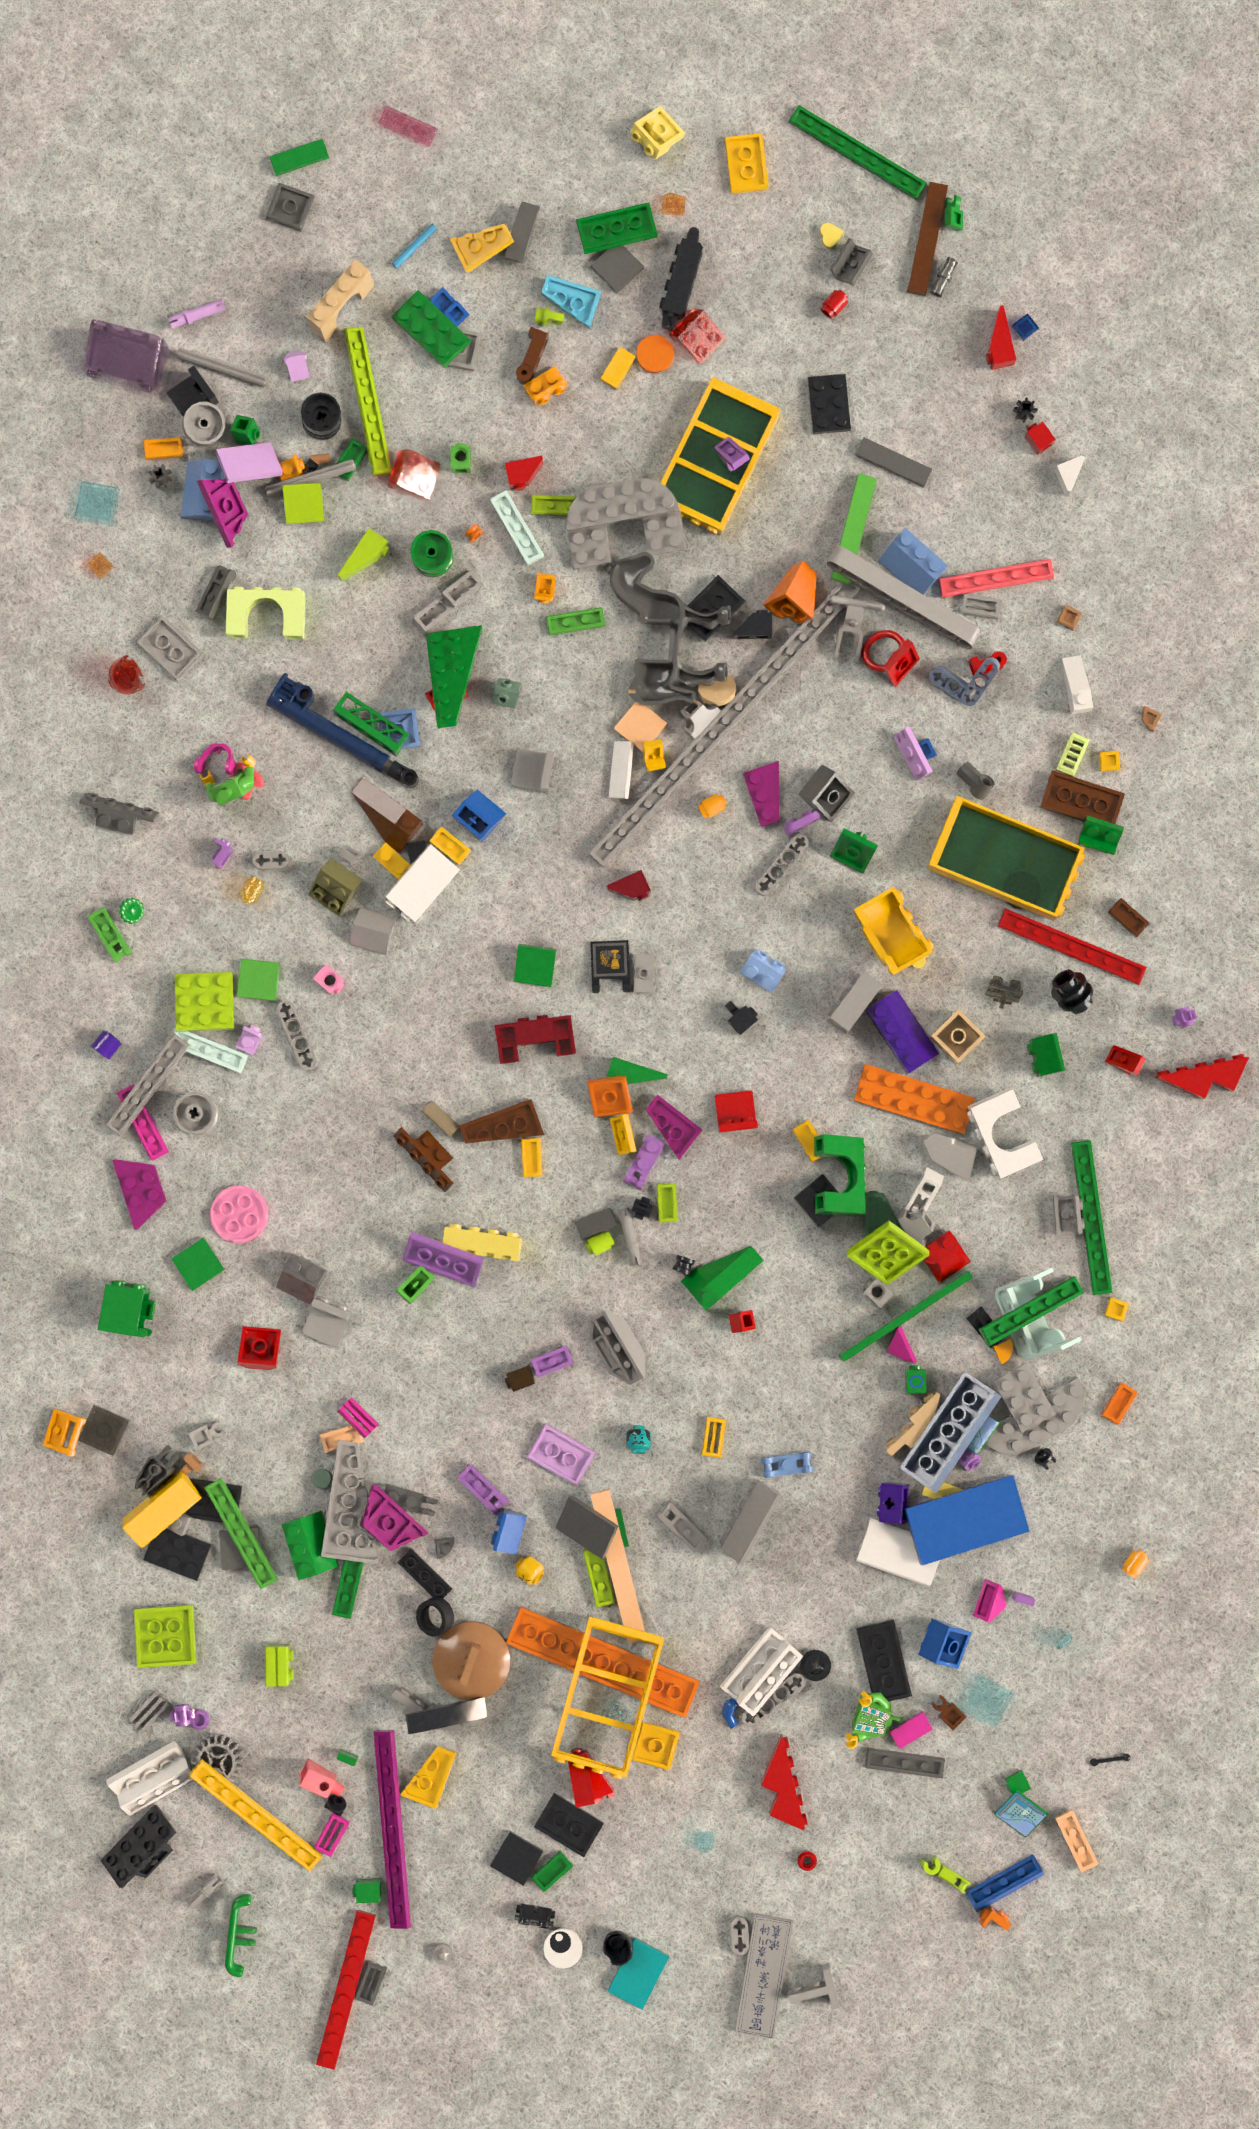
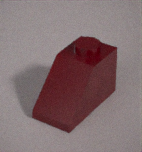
(631, 886)

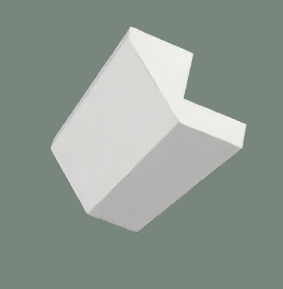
(894, 1552)
(761, 1671)
(151, 1778)

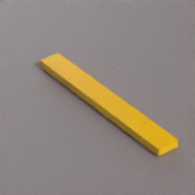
(255, 1815)

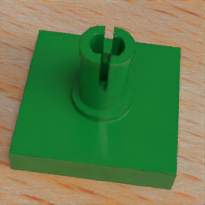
(853, 850)

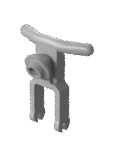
(853, 619)

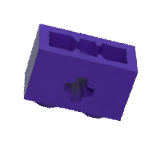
(899, 1495)

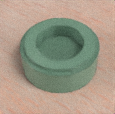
(321, 1478)

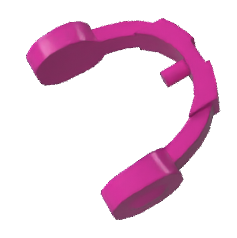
(230, 764)

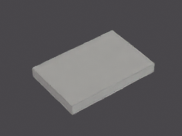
(169, 648)

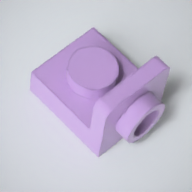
(249, 1039)

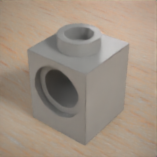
(883, 1298)

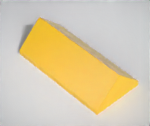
(160, 1509)

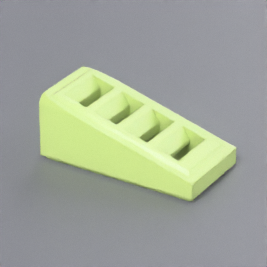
(1078, 757)

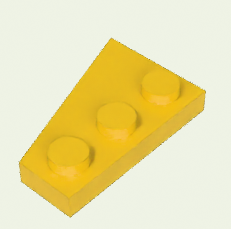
(479, 247)
(431, 1779)

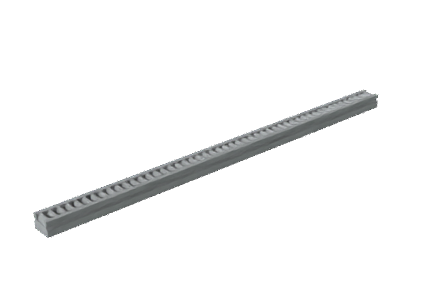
(721, 726)

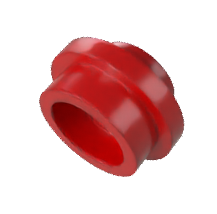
(810, 1866)

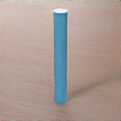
(414, 246)

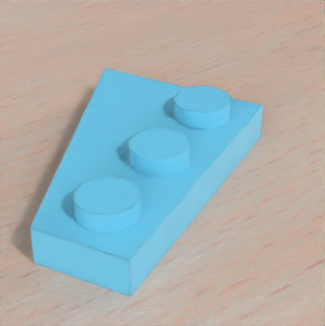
(572, 298)

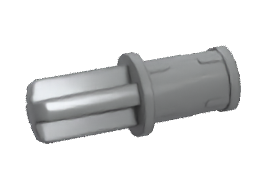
(204, 1891)

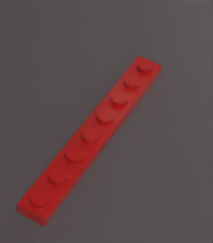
(346, 1989)

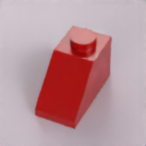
(522, 472)

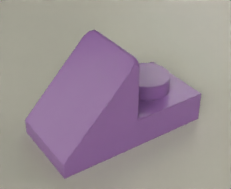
(731, 454)

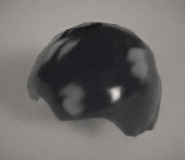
(618, 1947)

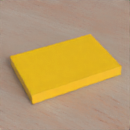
(746, 163)

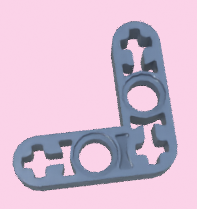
(964, 687)

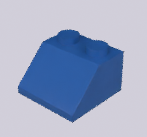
(944, 1643)

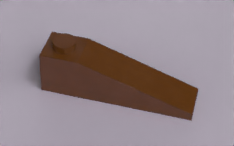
(389, 818)

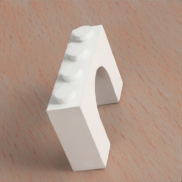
(984, 1115)

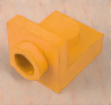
(292, 468)

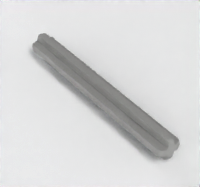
(222, 367)
(312, 477)

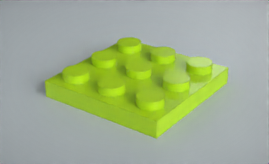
(204, 1001)
(887, 1252)
(165, 1636)

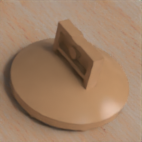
(471, 1660)

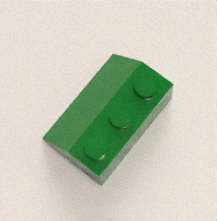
(305, 1545)

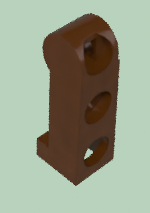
(534, 353)

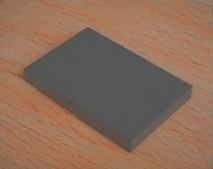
(586, 1526)

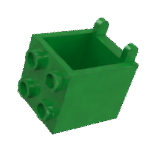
(122, 1309)

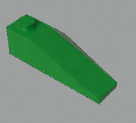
(718, 1277)

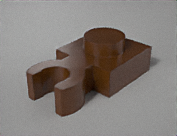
(950, 1713)

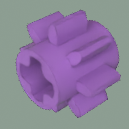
(1184, 1017)
(182, 1715)

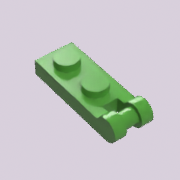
(109, 934)

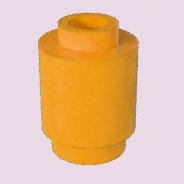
(712, 805)
(1135, 1563)

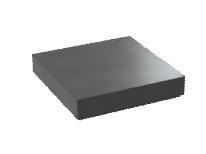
(290, 207)
(617, 267)
(230, 1555)

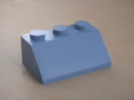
(194, 504)
(912, 562)

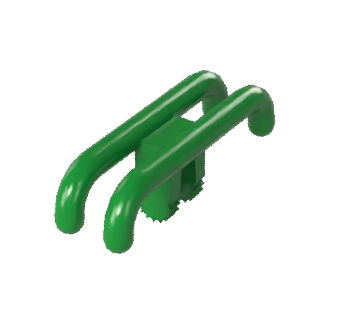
(231, 1967)

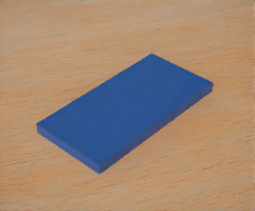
(966, 1520)

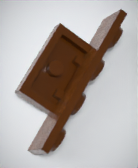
(428, 1155)

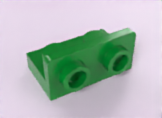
(1100, 835)

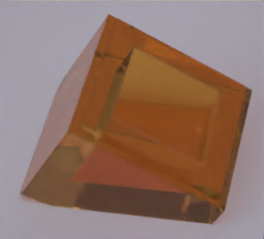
(673, 204)

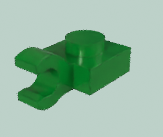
(953, 214)

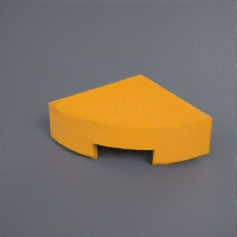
(1004, 1350)

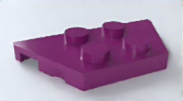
(225, 507)
(140, 1189)
(388, 1521)

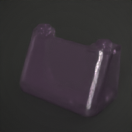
(125, 354)

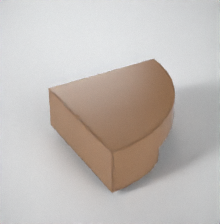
(1150, 718)

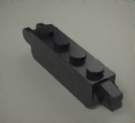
(682, 279)

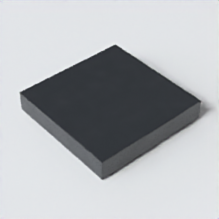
(516, 1858)

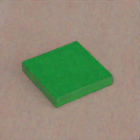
(535, 965)
(198, 1264)

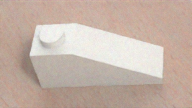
(1077, 685)
(924, 1191)

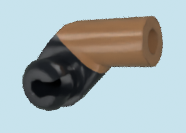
(315, 460)

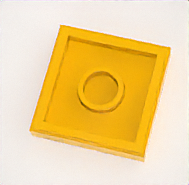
(656, 1745)

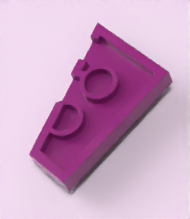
(764, 792)

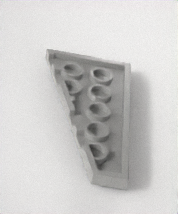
(348, 1499)

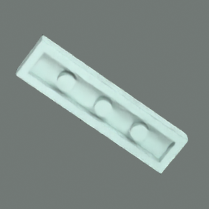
(517, 528)
(214, 1052)

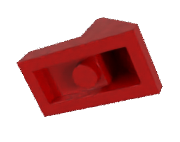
(1125, 1060)

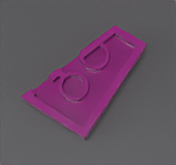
(673, 1125)

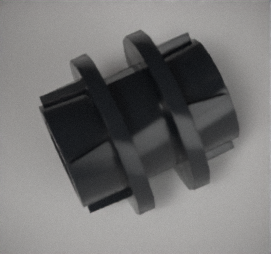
(1072, 991)

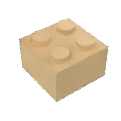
(957, 1036)

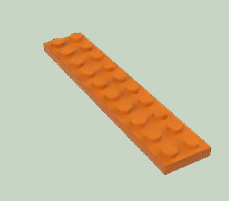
(561, 1646)

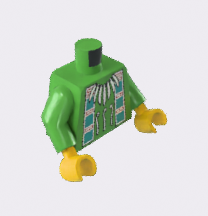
(233, 786)
(871, 1718)

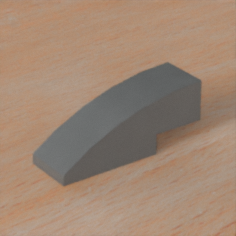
(522, 231)

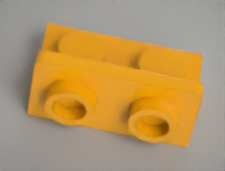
(545, 386)

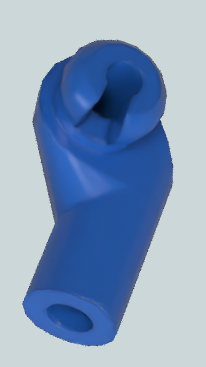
(727, 1712)

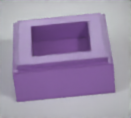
(1023, 1598)

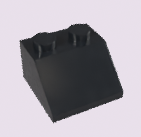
(806, 1199)

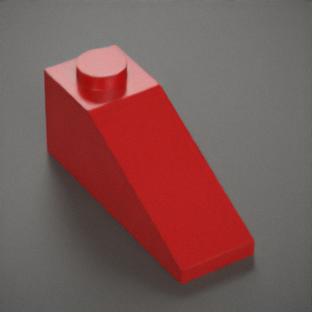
(1001, 348)

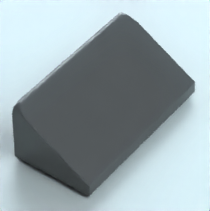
(595, 1223)

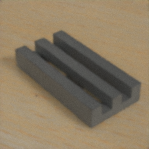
(376, 1967)

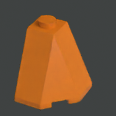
(794, 594)

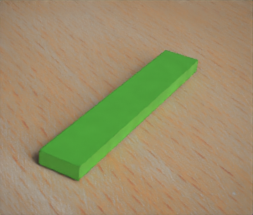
(856, 518)
(241, 1533)

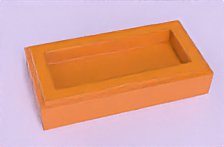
(1119, 1403)

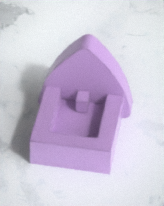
(297, 365)

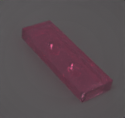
(408, 126)

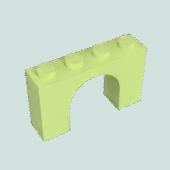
(242, 601)

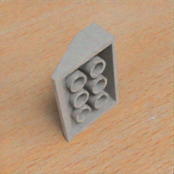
(750, 1521)

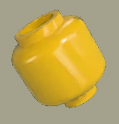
(529, 1570)

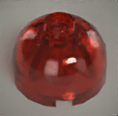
(123, 673)

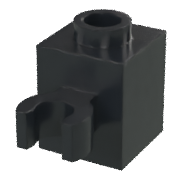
(741, 1019)

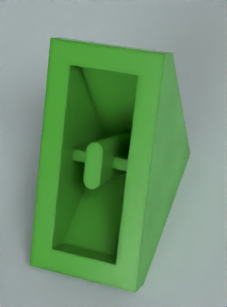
(415, 1285)

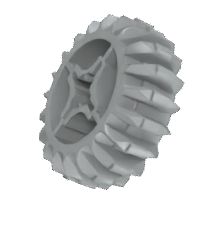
(230, 1750)

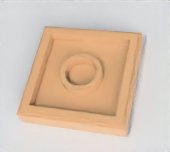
(640, 725)

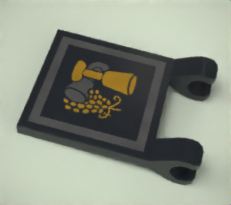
(610, 961)

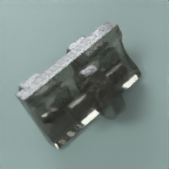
(1002, 993)

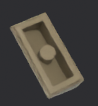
(441, 1119)

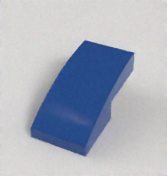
(449, 307)

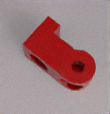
(974, 662)

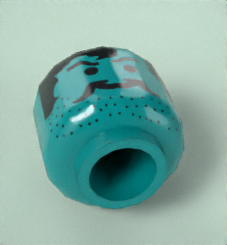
(638, 1439)

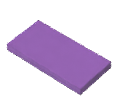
(443, 1259)

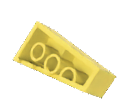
(483, 1243)

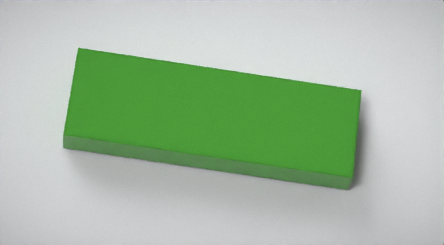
(575, 621)

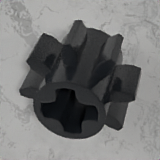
(1023, 405)
(642, 1208)

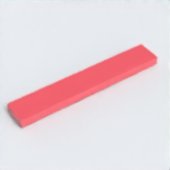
(996, 578)

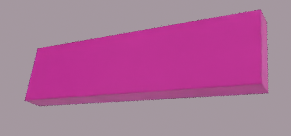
(146, 1130)

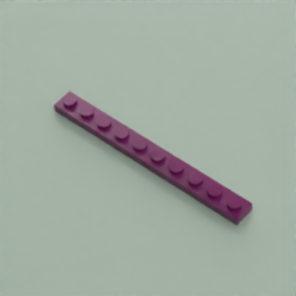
(392, 1829)

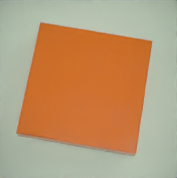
(609, 1096)

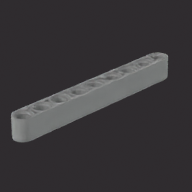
(903, 597)

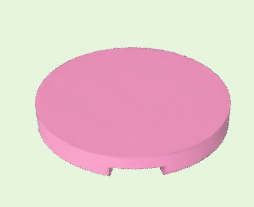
(239, 1214)

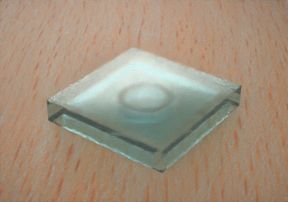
(97, 503)
(987, 1700)

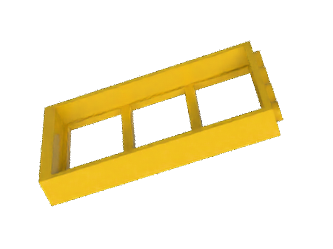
(627, 1632)

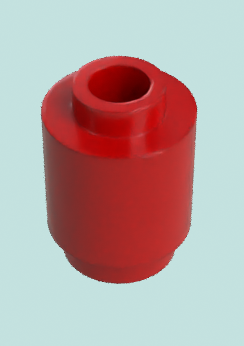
(834, 304)

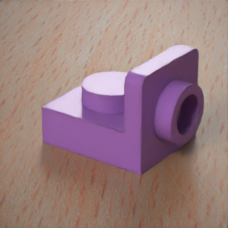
(221, 856)
(969, 1459)

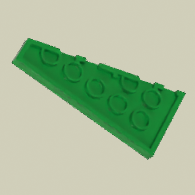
(451, 664)

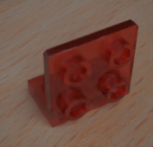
(698, 335)
(414, 473)

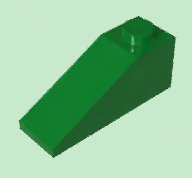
(633, 1072)

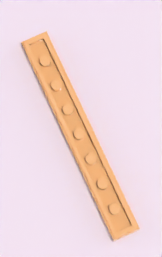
(619, 1566)

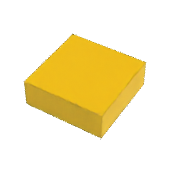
(1109, 761)
(1116, 1309)

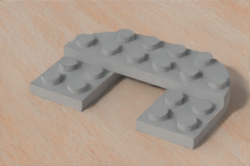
(618, 503)

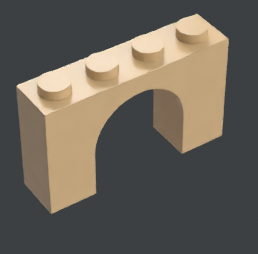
(354, 281)

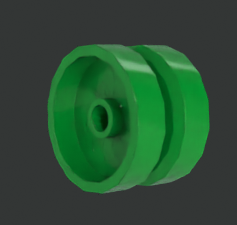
(430, 542)

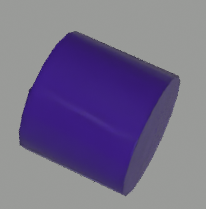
(106, 1044)

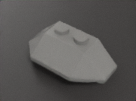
(617, 1347)

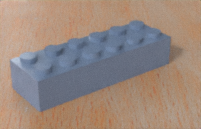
(950, 1432)

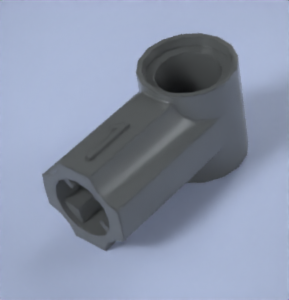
(979, 783)

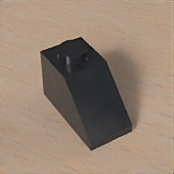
(756, 626)

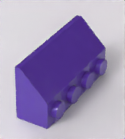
(901, 1032)

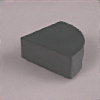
(443, 1546)

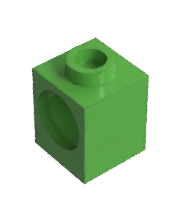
(460, 466)

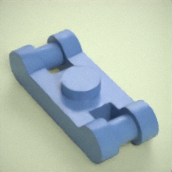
(787, 1464)

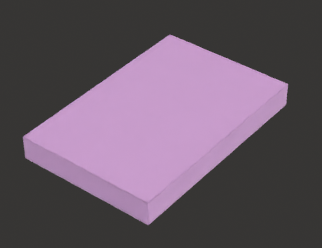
(249, 462)
(561, 1454)

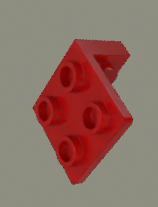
(735, 1111)

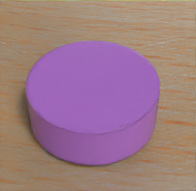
(201, 1719)

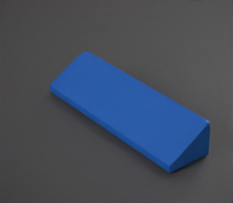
(1004, 1883)

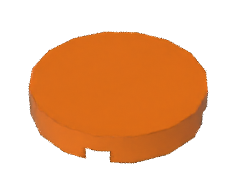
(655, 354)

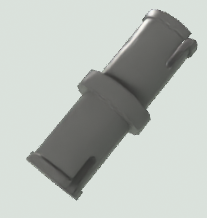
(944, 276)

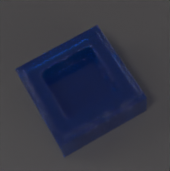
(1025, 327)

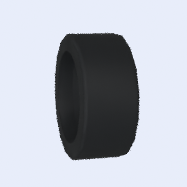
(424, 1621)

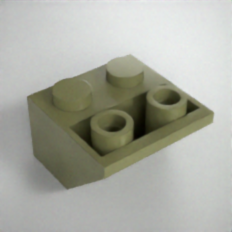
(335, 886)

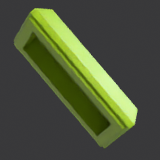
(667, 1202)

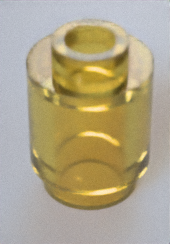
(252, 890)

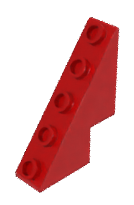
(1199, 1079)
(780, 1780)

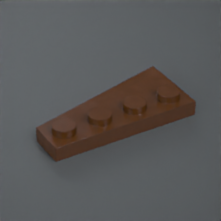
(508, 1123)

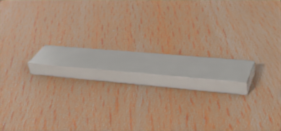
(147, 1085)

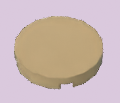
(719, 693)

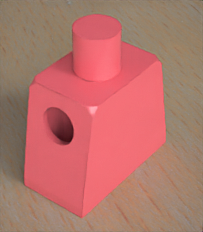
(313, 1776)

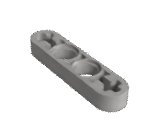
(780, 863)
(294, 1036)
(775, 1701)

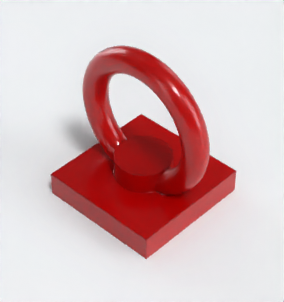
(898, 663)

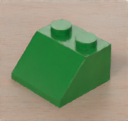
(1046, 1055)

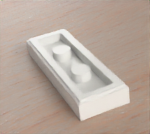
(621, 770)

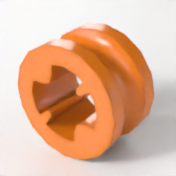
(474, 533)

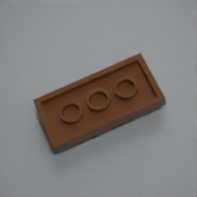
(1081, 798)

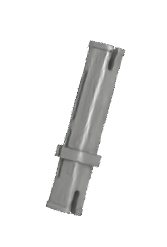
(629, 1236)

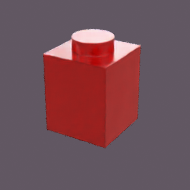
(1039, 437)

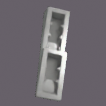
(446, 603)

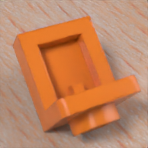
(999, 1917)

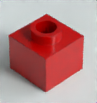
(742, 1321)

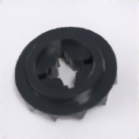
(818, 1674)

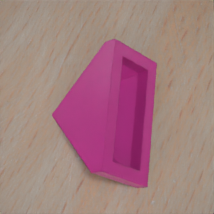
(900, 1346)
(990, 1601)

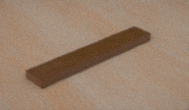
(927, 238)

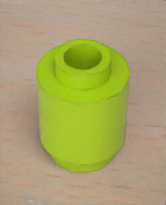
(599, 1243)

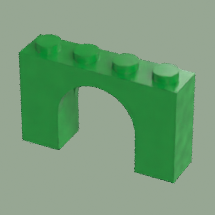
(851, 1154)

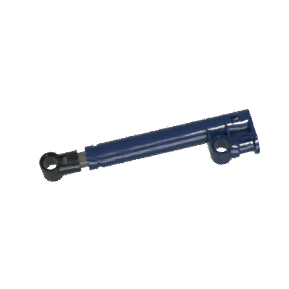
(289, 703)

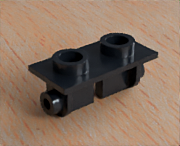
(979, 1319)
(528, 1916)

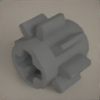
(162, 480)

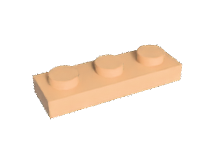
(1076, 1840)

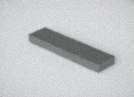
(893, 462)
(905, 1762)

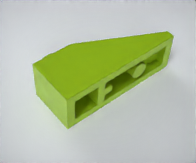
(366, 553)

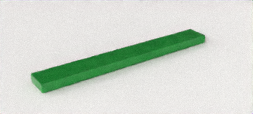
(857, 152)
(1092, 1217)
(905, 1316)

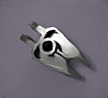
(156, 1471)

